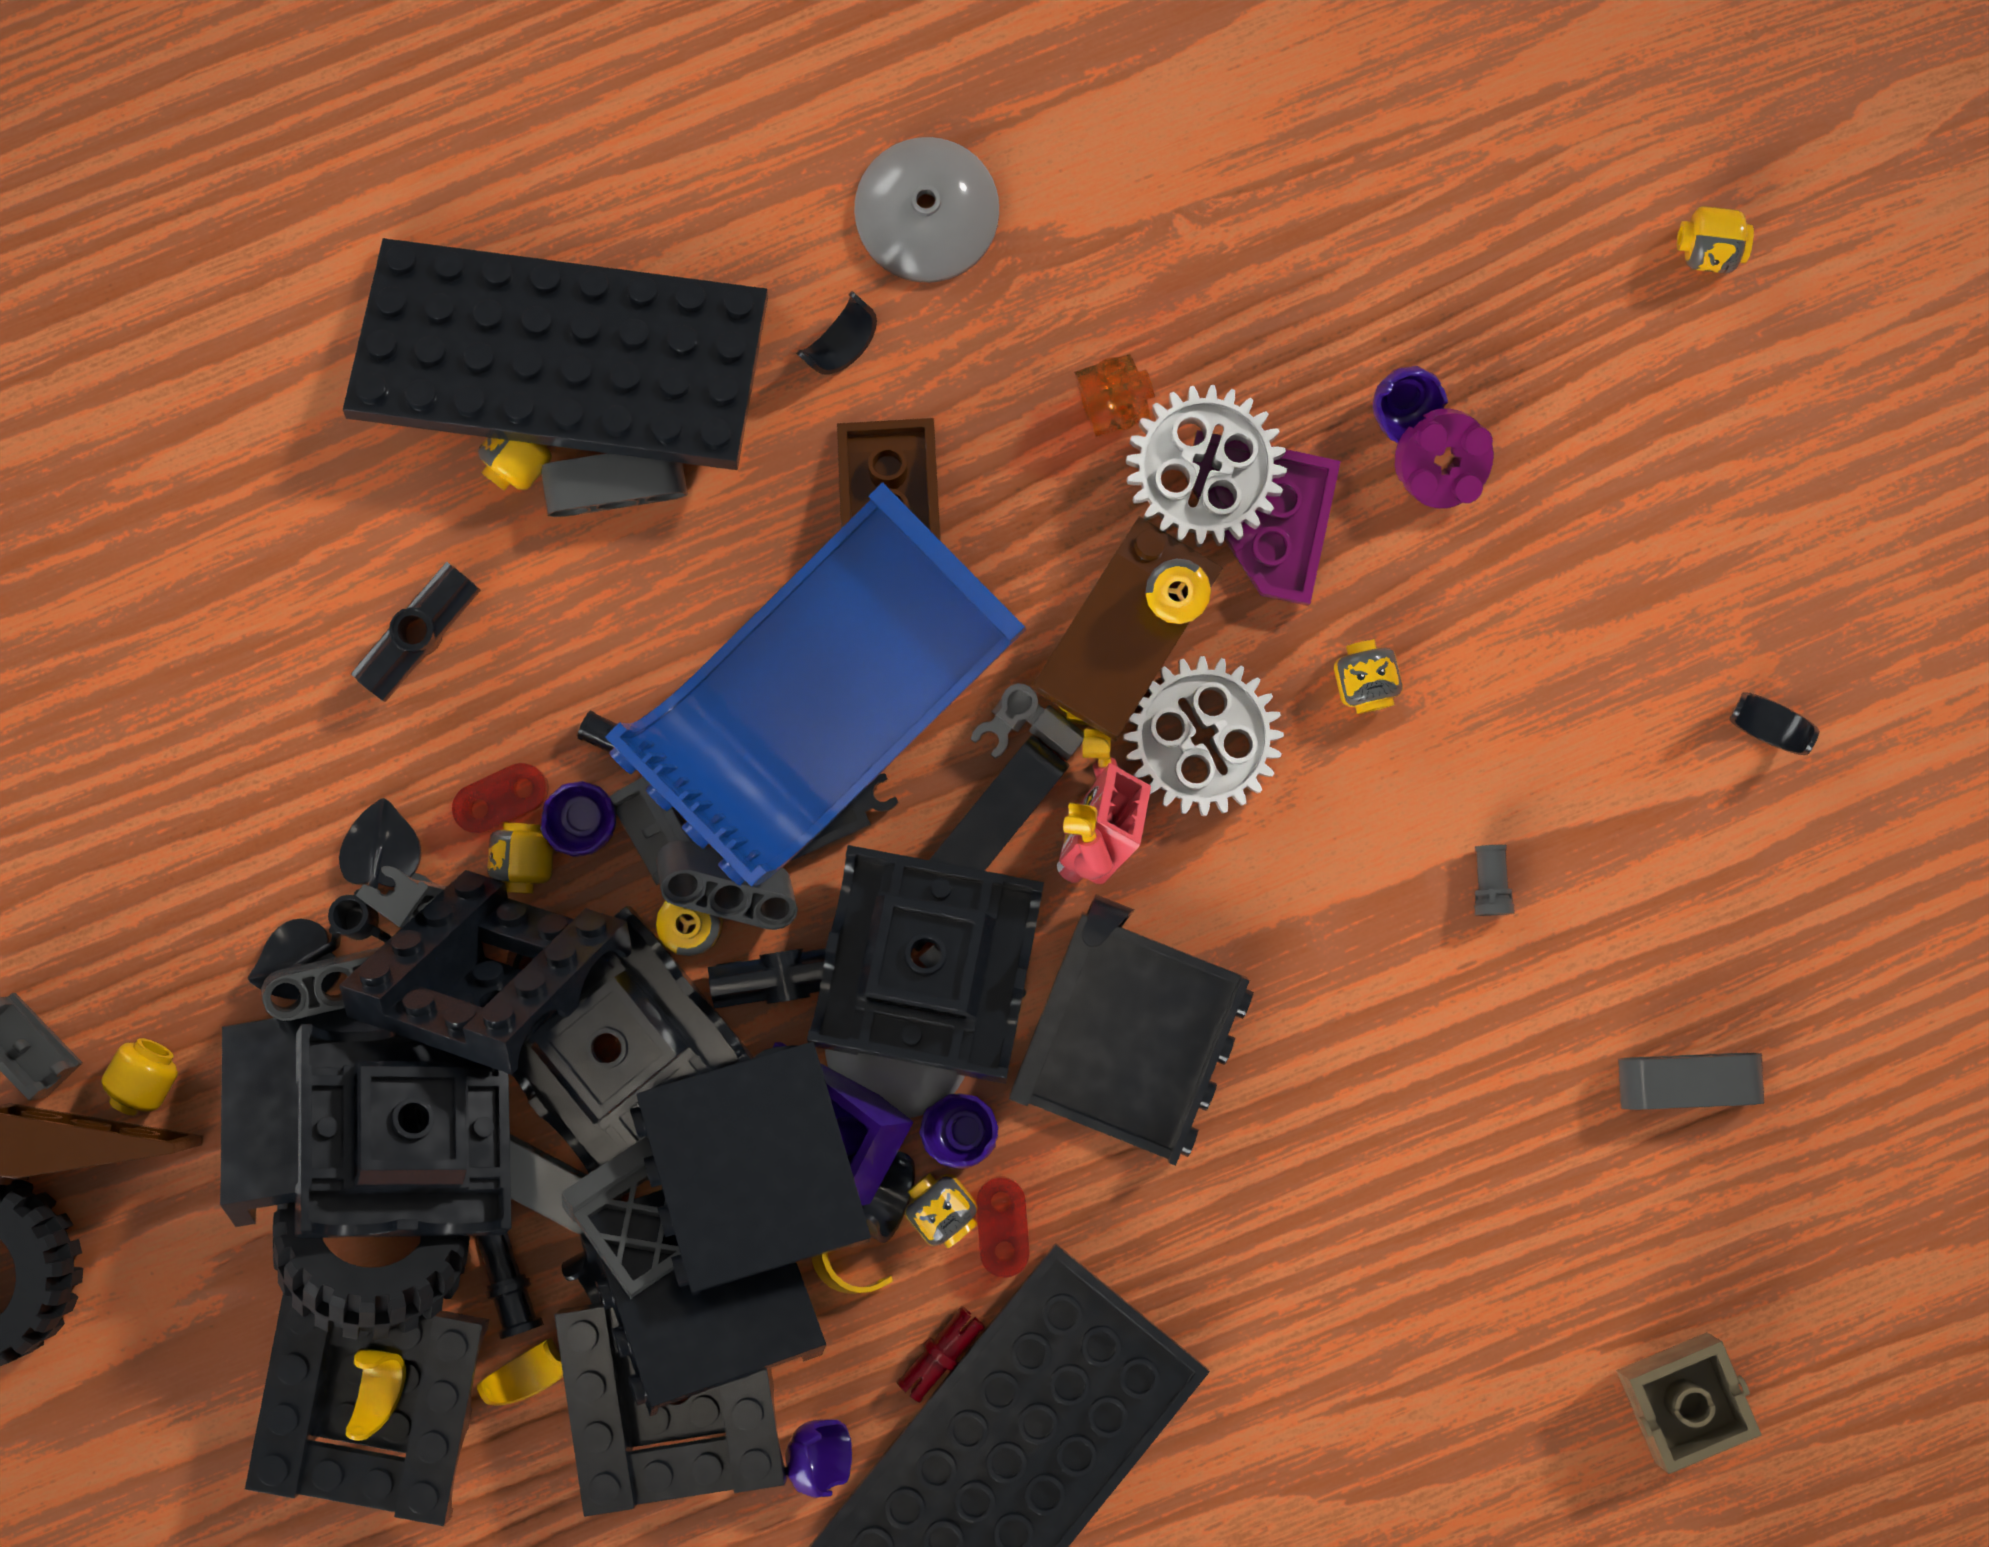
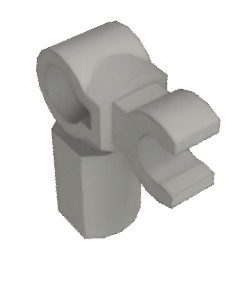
(1048, 725)

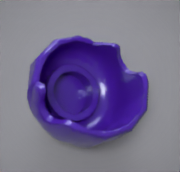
(1405, 398)
(578, 819)
(959, 1131)
(819, 1457)

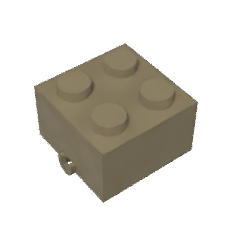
(1689, 1402)

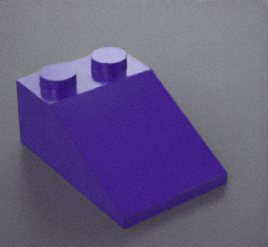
(868, 1127)

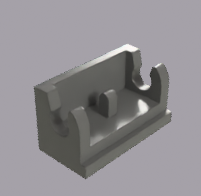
(647, 822)
(406, 900)
(31, 1051)

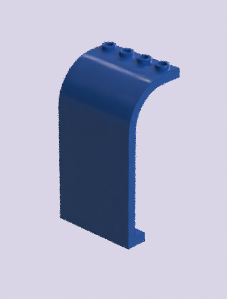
(818, 690)

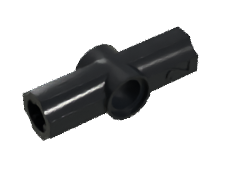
(393, 655)
(770, 979)

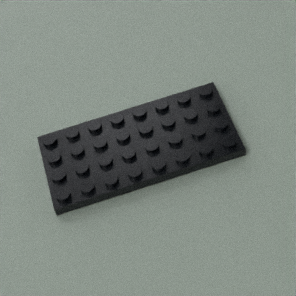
(557, 354)
(1026, 1424)

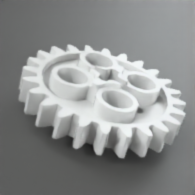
(1246, 480)
(1241, 713)

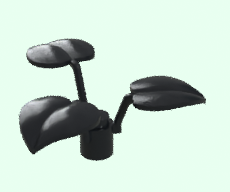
(374, 841)

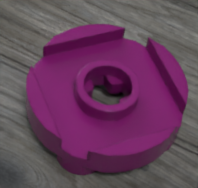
(1463, 477)

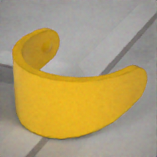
(829, 1277)
(523, 1375)
(378, 1393)

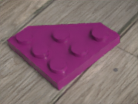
(1287, 545)

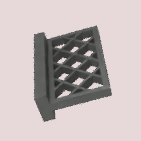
(601, 1191)

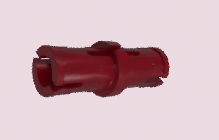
(940, 1354)

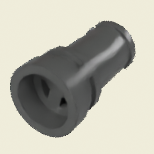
(1493, 892)

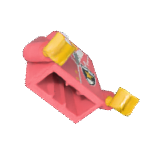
(1107, 821)

